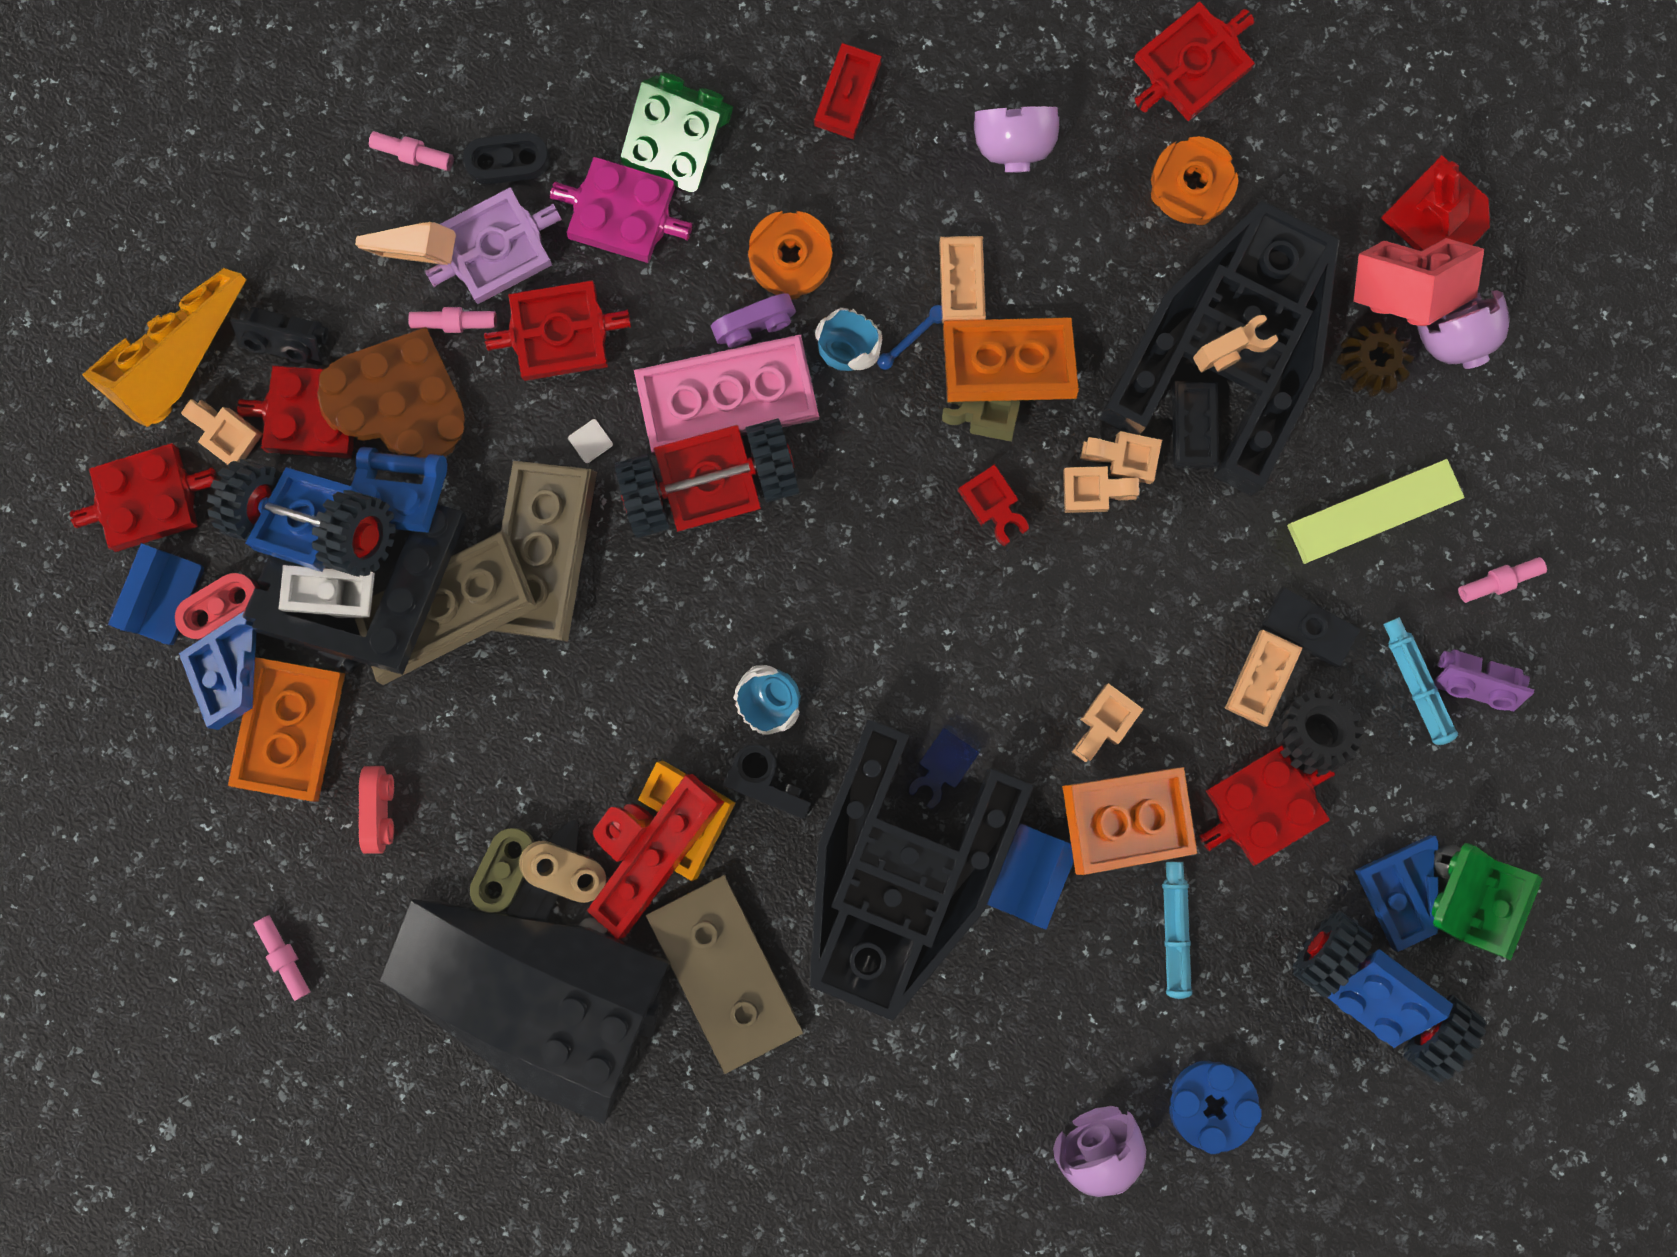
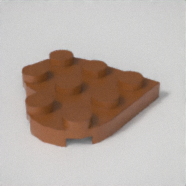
(394, 395)

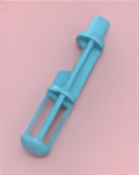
(1420, 683)
(1177, 931)

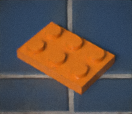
(1010, 359)
(287, 731)
(1129, 820)

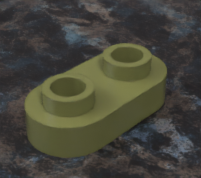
(502, 868)

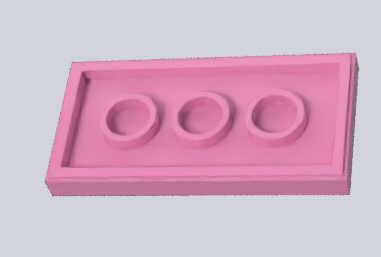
(727, 390)

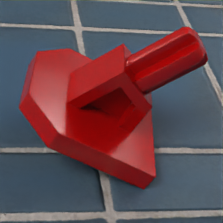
(1439, 208)

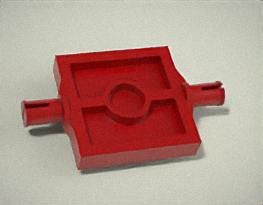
(1194, 61)
(557, 330)
(294, 416)
(143, 497)
(1266, 806)

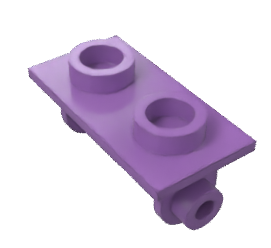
(1499, 687)

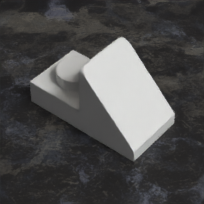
(325, 592)

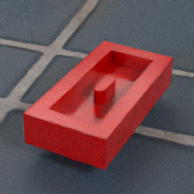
(847, 91)

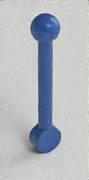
(887, 359)

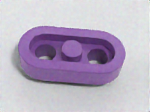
(767, 314)

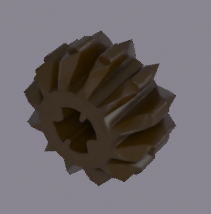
(1385, 348)

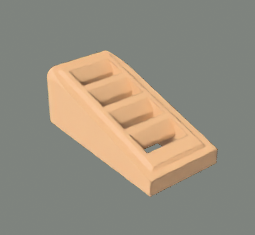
(417, 242)

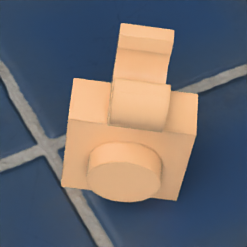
(1226, 349)
(225, 431)
(1129, 456)
(1090, 489)
(1109, 719)

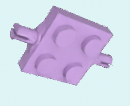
(496, 246)

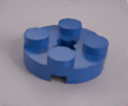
(1239, 1112)

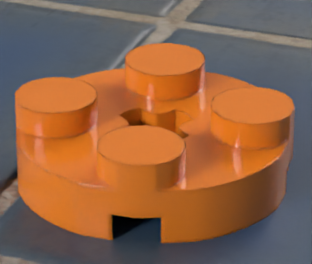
(1197, 204)
(790, 230)

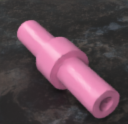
(411, 151)
(453, 320)
(1502, 579)
(281, 957)

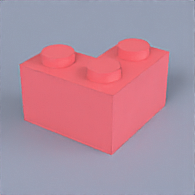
(1418, 282)

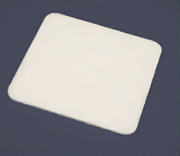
(590, 441)

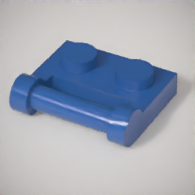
(410, 503)

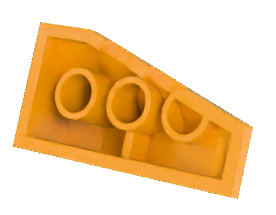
(155, 369)

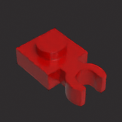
(989, 499)

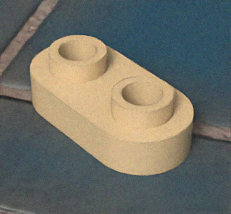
(564, 871)

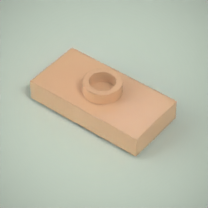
(962, 278)
(1263, 678)

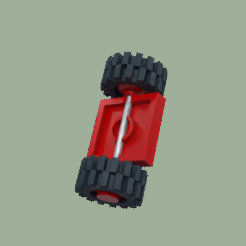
(706, 478)

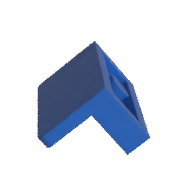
(154, 592)
(1032, 876)

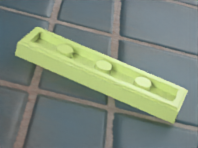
(1375, 511)

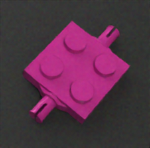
(621, 210)

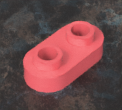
(217, 601)
(375, 827)

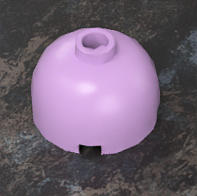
(1016, 135)
(1468, 332)
(1102, 1153)

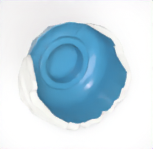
(848, 340)
(767, 699)

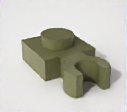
(987, 418)

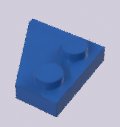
(223, 671)
(1403, 892)

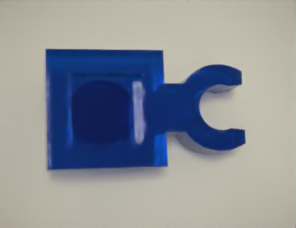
(946, 762)

